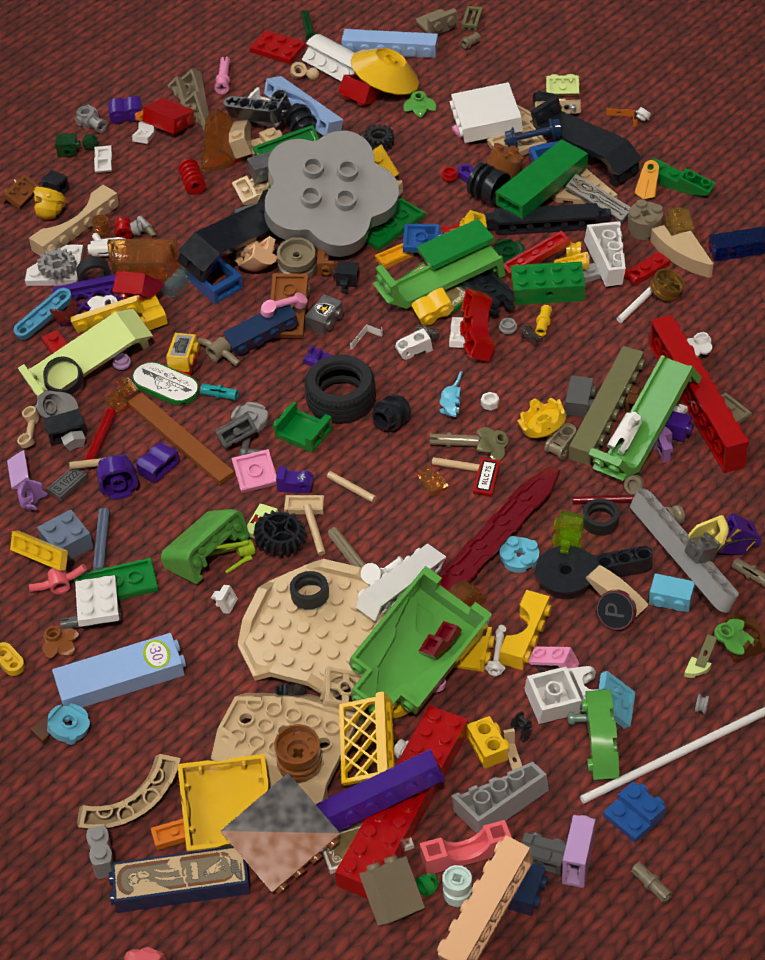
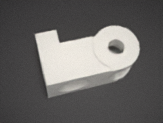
(414, 344)

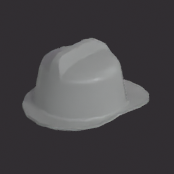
(55, 403)

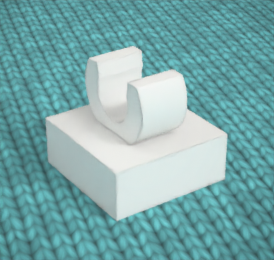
(225, 598)

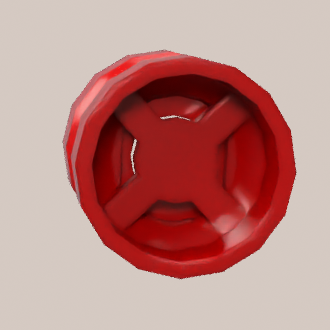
(123, 228)

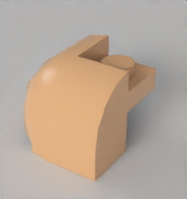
(256, 255)

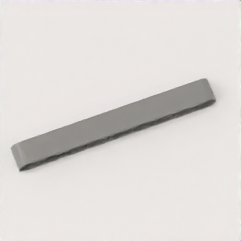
(674, 540)

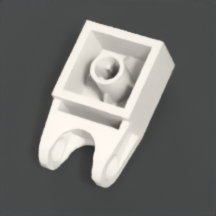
(558, 692)

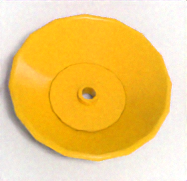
(385, 71)

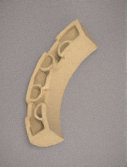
(138, 803)

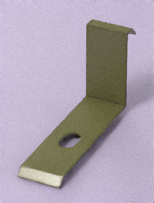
(708, 645)

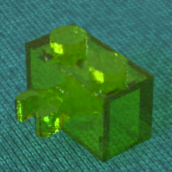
(568, 530)

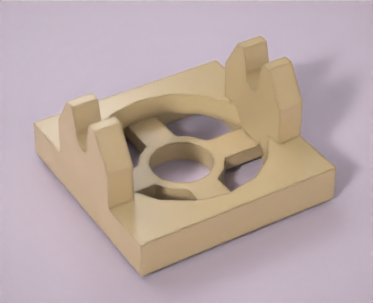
(333, 673)

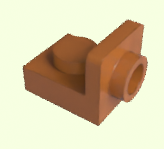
(324, 266)

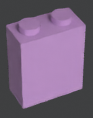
(578, 851)

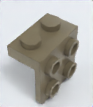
(438, 21)

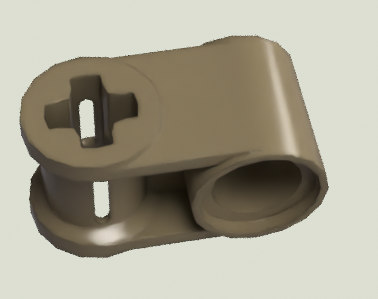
(561, 440)

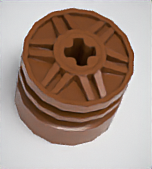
(298, 752)

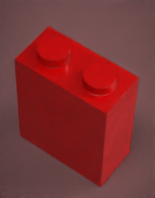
(168, 115)

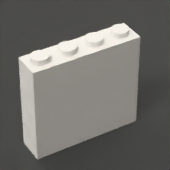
(485, 112)

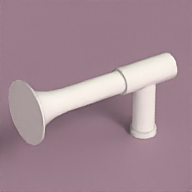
(372, 572)

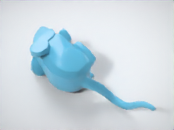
(451, 398)

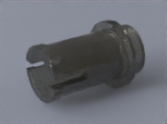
(433, 333)
(529, 334)

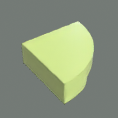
(693, 670)

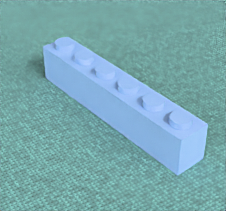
(405, 43)

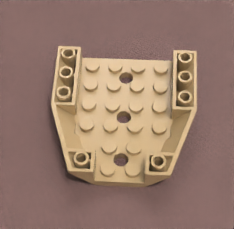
(268, 717)

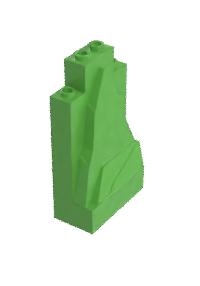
(391, 654)

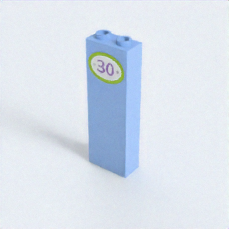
(119, 671)

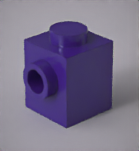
(679, 425)

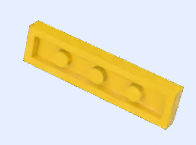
(87, 320)
(39, 550)

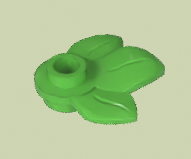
(419, 105)
(734, 637)

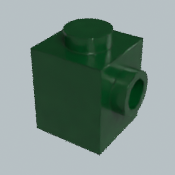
(67, 145)

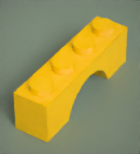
(517, 648)

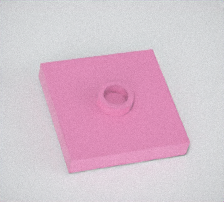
(254, 471)

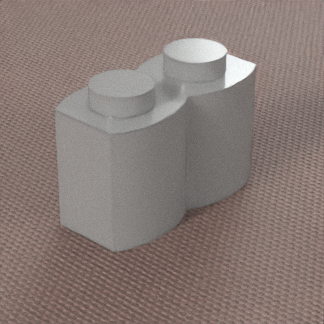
(100, 851)

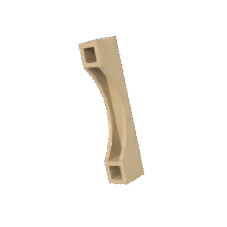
(101, 202)

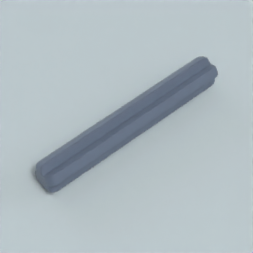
(101, 539)

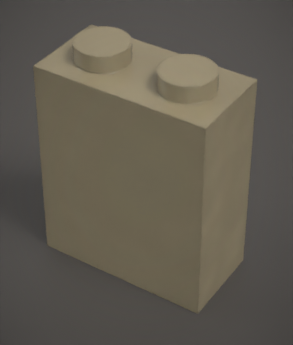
(391, 889)

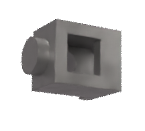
(702, 548)

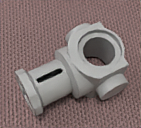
(88, 118)

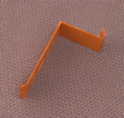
(624, 112)

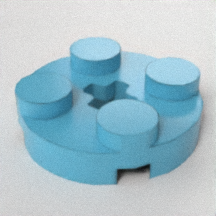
(519, 545)
(68, 733)

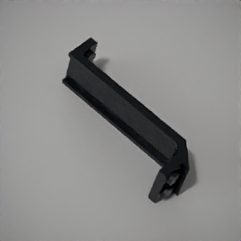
(604, 145)
(223, 237)

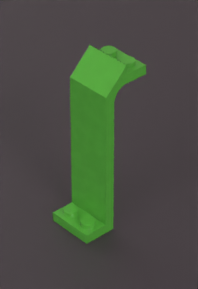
(424, 281)
(655, 408)

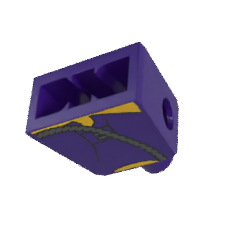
(740, 537)

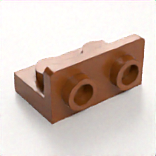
(20, 191)

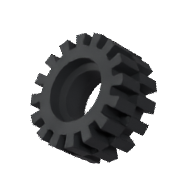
(379, 136)

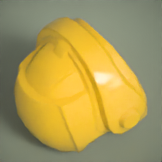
(48, 202)

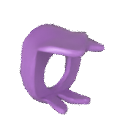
(34, 492)

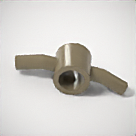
(219, 349)

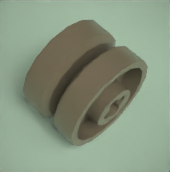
(297, 257)

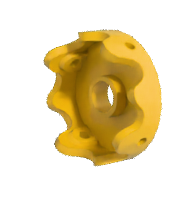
(544, 420)

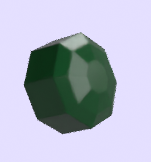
(90, 142)

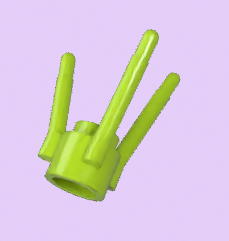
(244, 549)

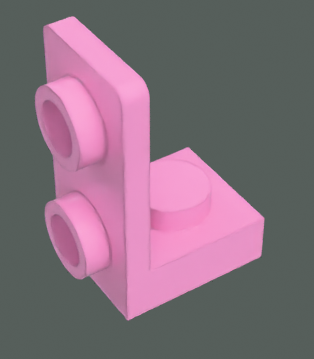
(554, 656)

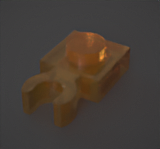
(431, 481)

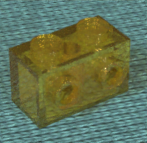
(678, 221)

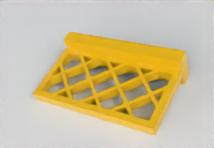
(382, 733)

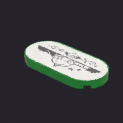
(165, 383)

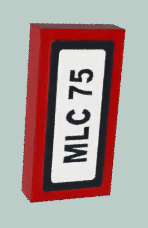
(486, 477)

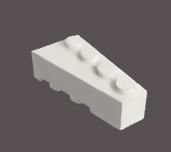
(607, 251)

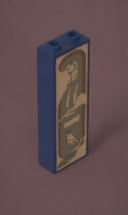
(178, 879)

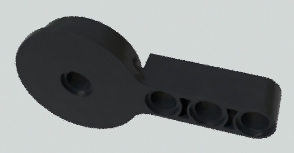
(566, 574)

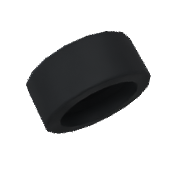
(91, 263)
(601, 505)
(309, 601)

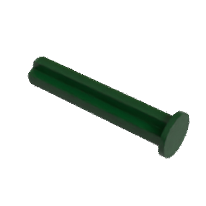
(307, 24)

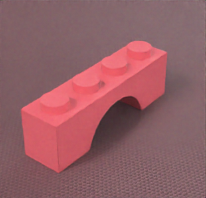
(440, 855)

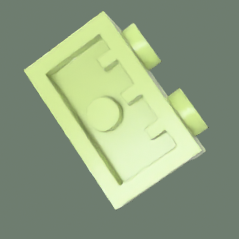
(563, 85)

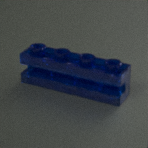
(737, 244)

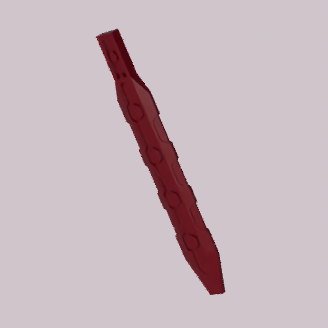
(499, 528)

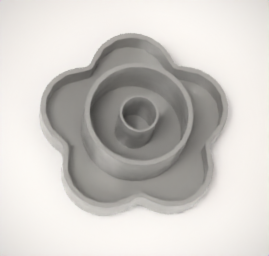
(328, 192)

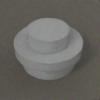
(137, 228)
(507, 326)

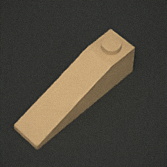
(240, 138)

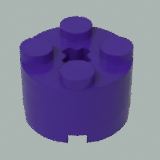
(116, 476)

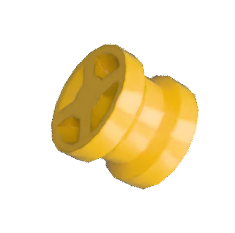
(573, 249)

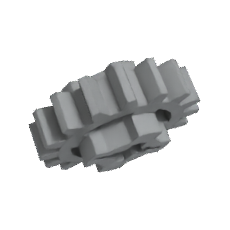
(57, 263)

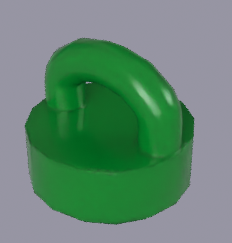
(426, 886)

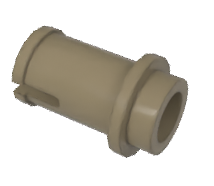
(467, 42)

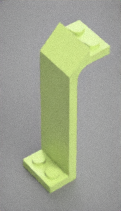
(89, 350)

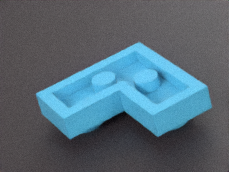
(622, 697)

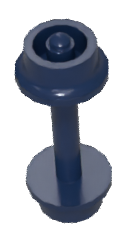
(554, 128)

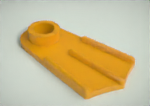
(647, 181)

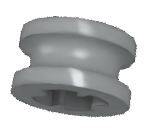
(701, 704)

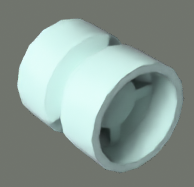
(457, 885)

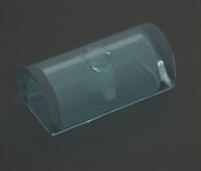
(176, 282)

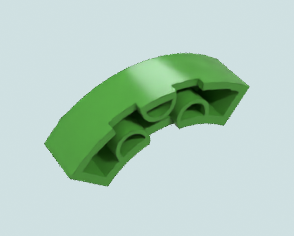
(602, 731)

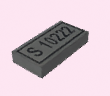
(67, 483)

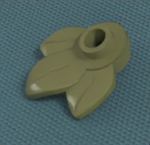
(490, 444)

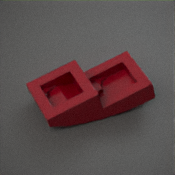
(437, 644)

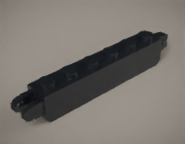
(547, 219)

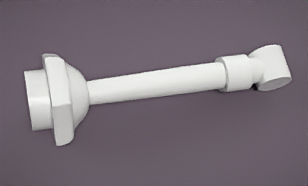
(495, 667)

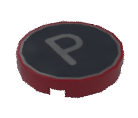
(616, 609)

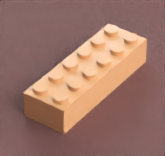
(488, 901)

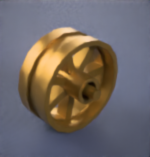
(667, 285)

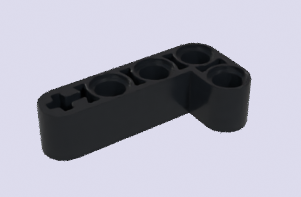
(258, 109)

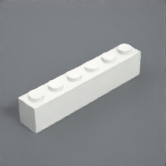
(383, 593)

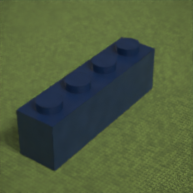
(259, 329)

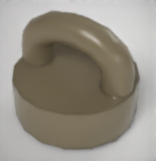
(633, 483)

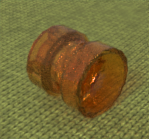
(101, 224)

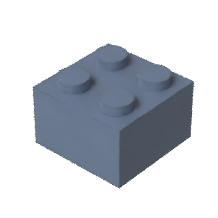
(67, 533)

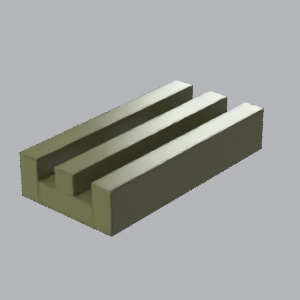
(470, 25)

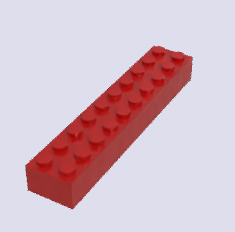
(703, 400)
(390, 829)

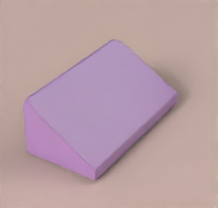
(18, 469)

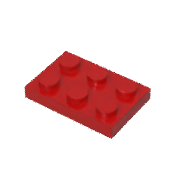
(277, 47)

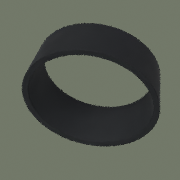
(71, 389)

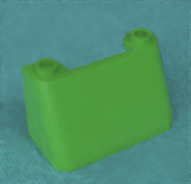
(188, 552)

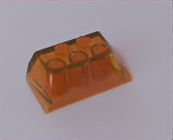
(145, 256)

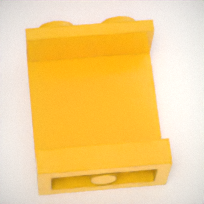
(479, 654)

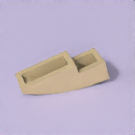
(605, 580)

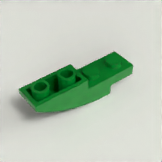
(684, 182)

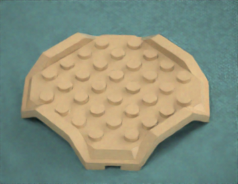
(299, 642)

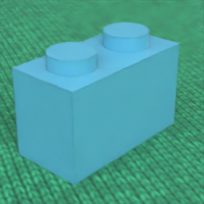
(671, 593)

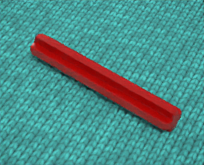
(100, 434)

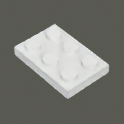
(97, 600)

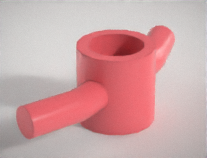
(58, 580)

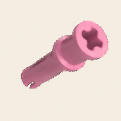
(222, 78)

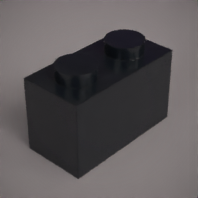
(62, 424)

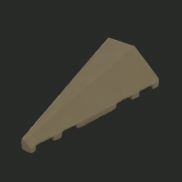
(192, 94)

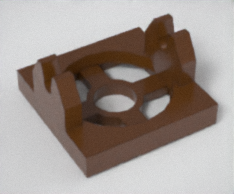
(750, 649)

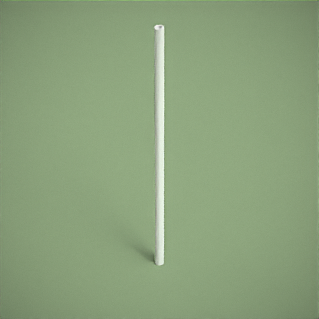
(672, 756)

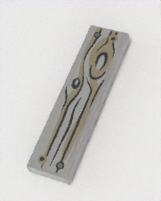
(593, 194)

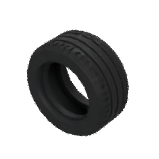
(337, 370)

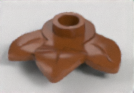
(61, 643)

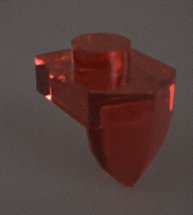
(70, 311)

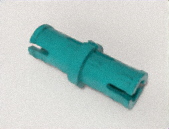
(211, 390)

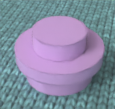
(121, 361)

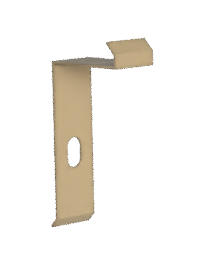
(509, 735)

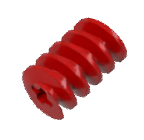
(191, 176)

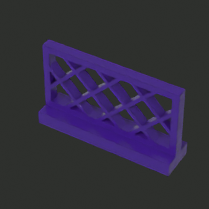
(88, 289)

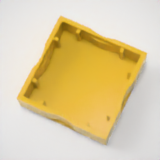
(216, 794)

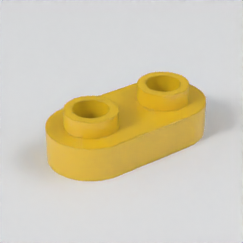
(10, 660)

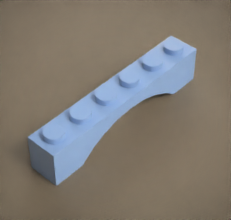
(326, 119)

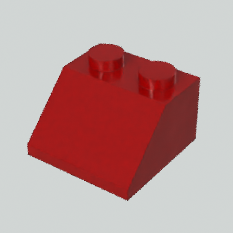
(355, 88)
(132, 284)

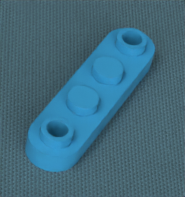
(41, 315)

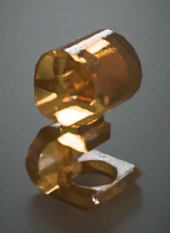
(117, 398)

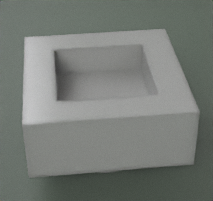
(591, 273)

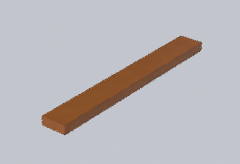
(181, 439)

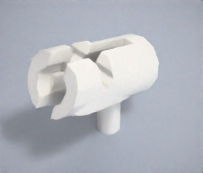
(99, 246)
(627, 430)

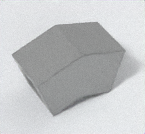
(73, 440)

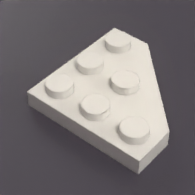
(34, 276)

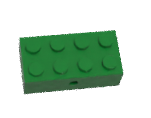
(548, 283)

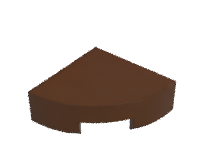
(40, 731)

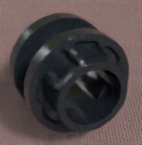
(299, 117)
(391, 412)

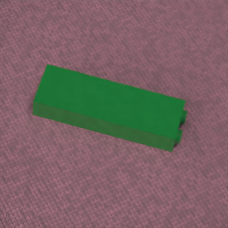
(541, 179)

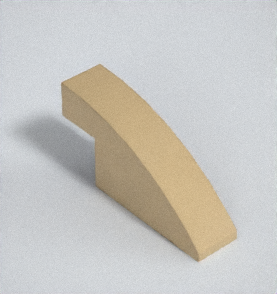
(682, 250)

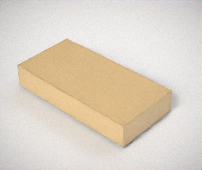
(295, 503)

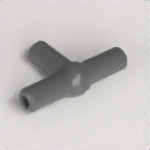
(244, 450)

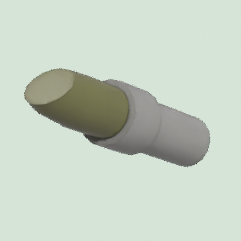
(147, 226)

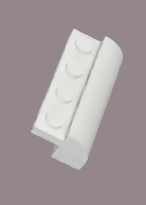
(328, 56)

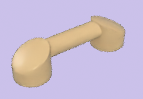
(32, 417)

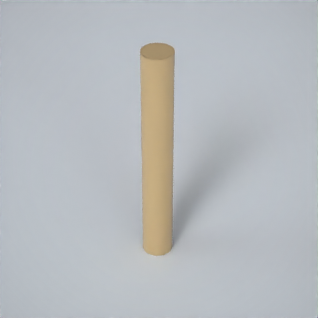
(84, 463)
(455, 464)
(352, 487)
(314, 529)

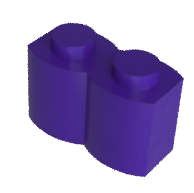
(124, 109)
(157, 462)

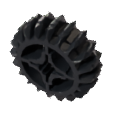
(281, 539)

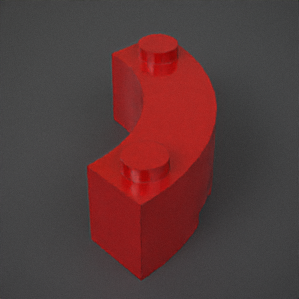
(475, 325)

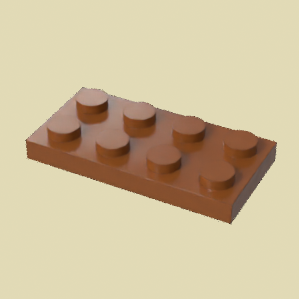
(285, 286)

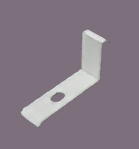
(367, 328)

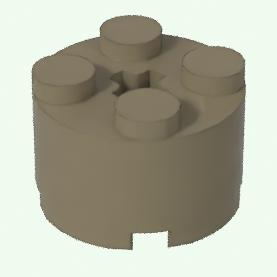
(644, 217)

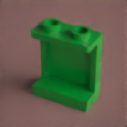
(301, 428)

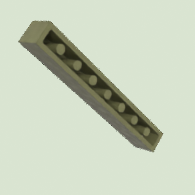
(607, 404)

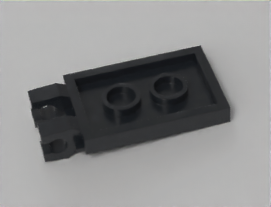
(493, 287)

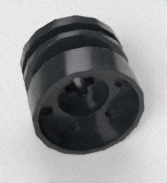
(485, 182)

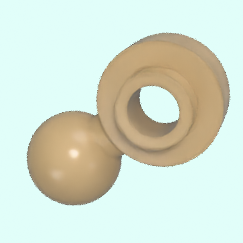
(312, 73)

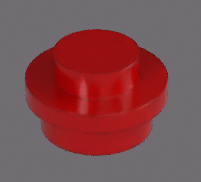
(449, 174)

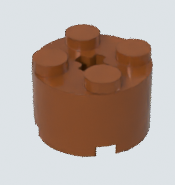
(506, 159)

